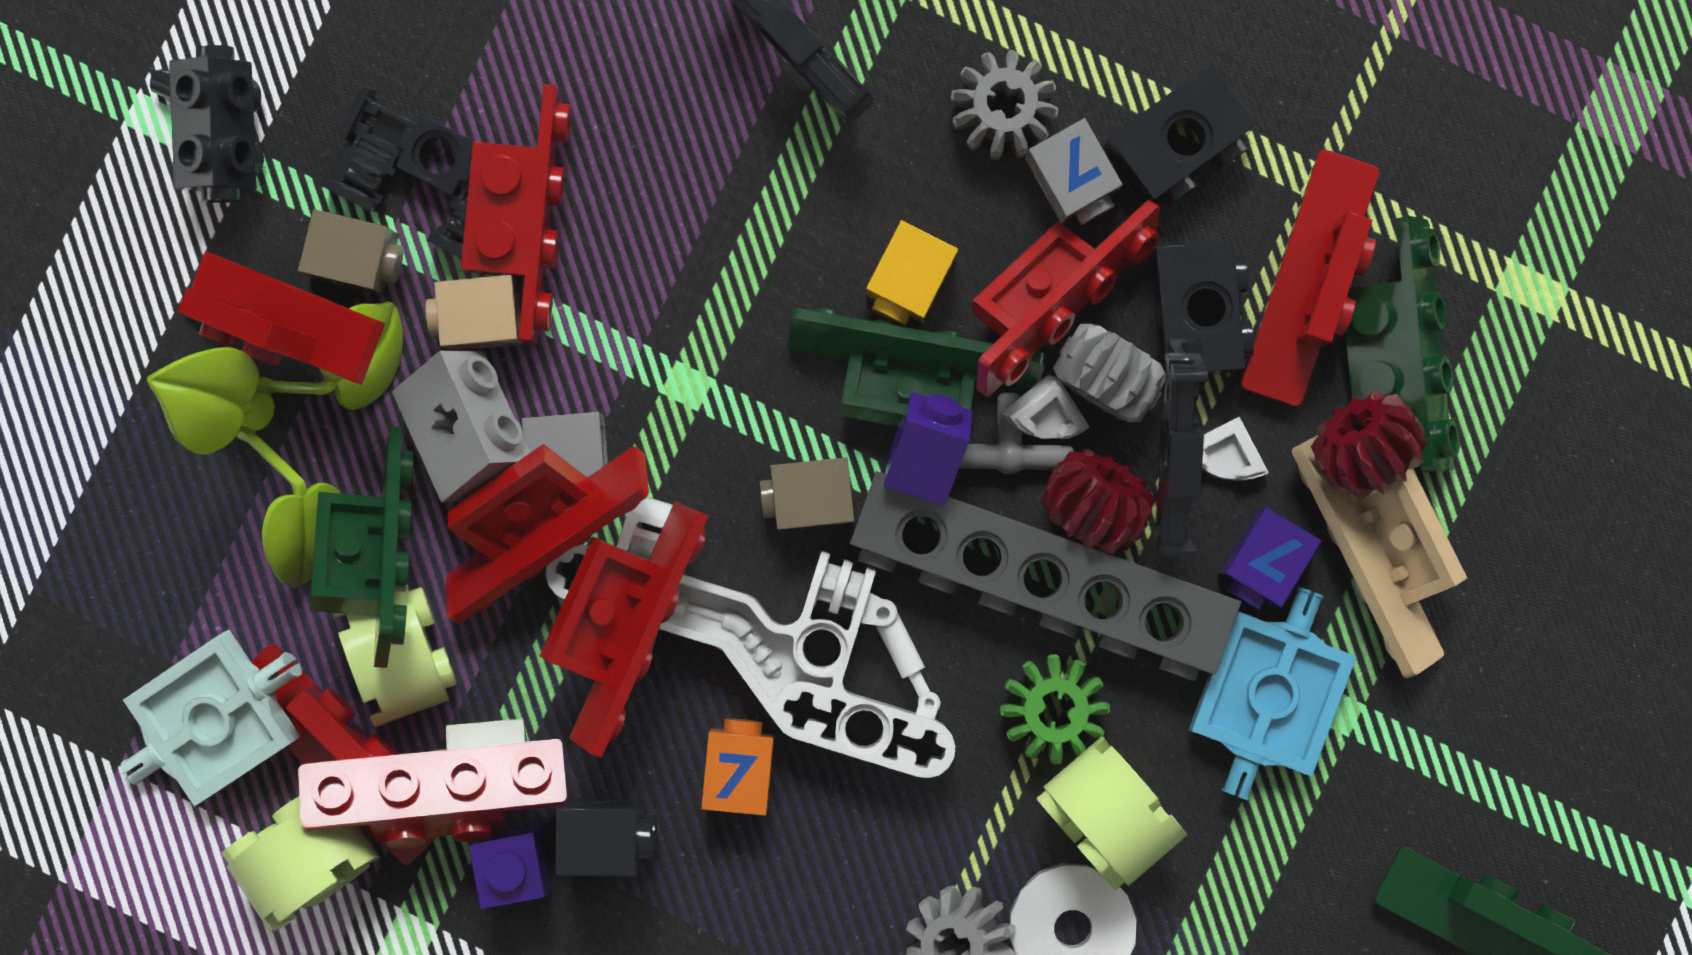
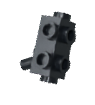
(212, 122)

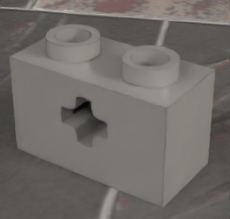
(460, 422)

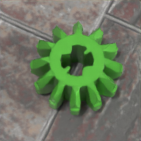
(1075, 713)

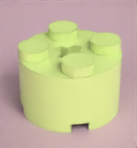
(414, 673)
(1115, 812)
(294, 866)

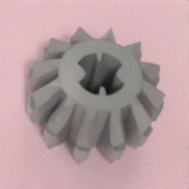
(1013, 85)
(1110, 372)
(966, 919)

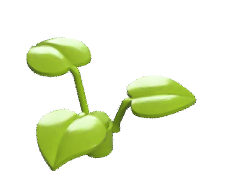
(220, 396)

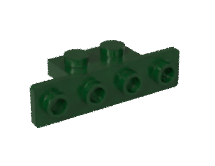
(1398, 342)
(895, 360)
(357, 551)
(1473, 914)

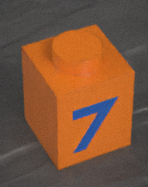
(738, 768)

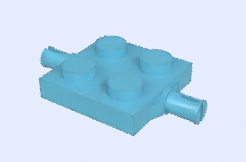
(1273, 694)

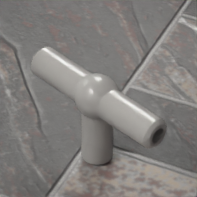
(1009, 453)

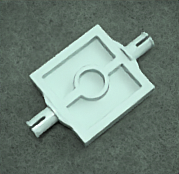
(211, 718)

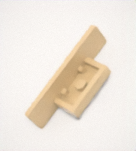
(1394, 556)

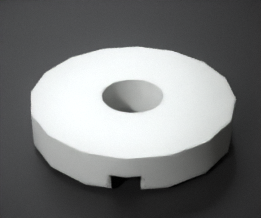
(1066, 889)

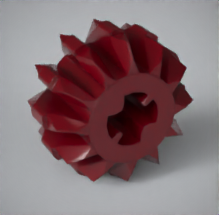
(1369, 445)
(1098, 501)

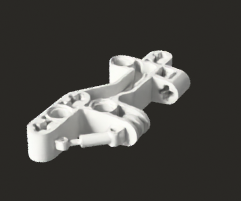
(773, 654)

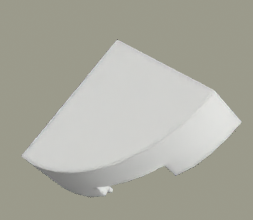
(1046, 412)
(1231, 453)

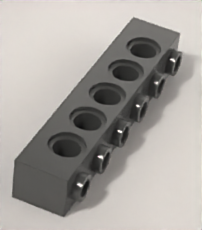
(1202, 615)

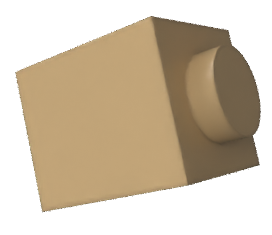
(475, 313)

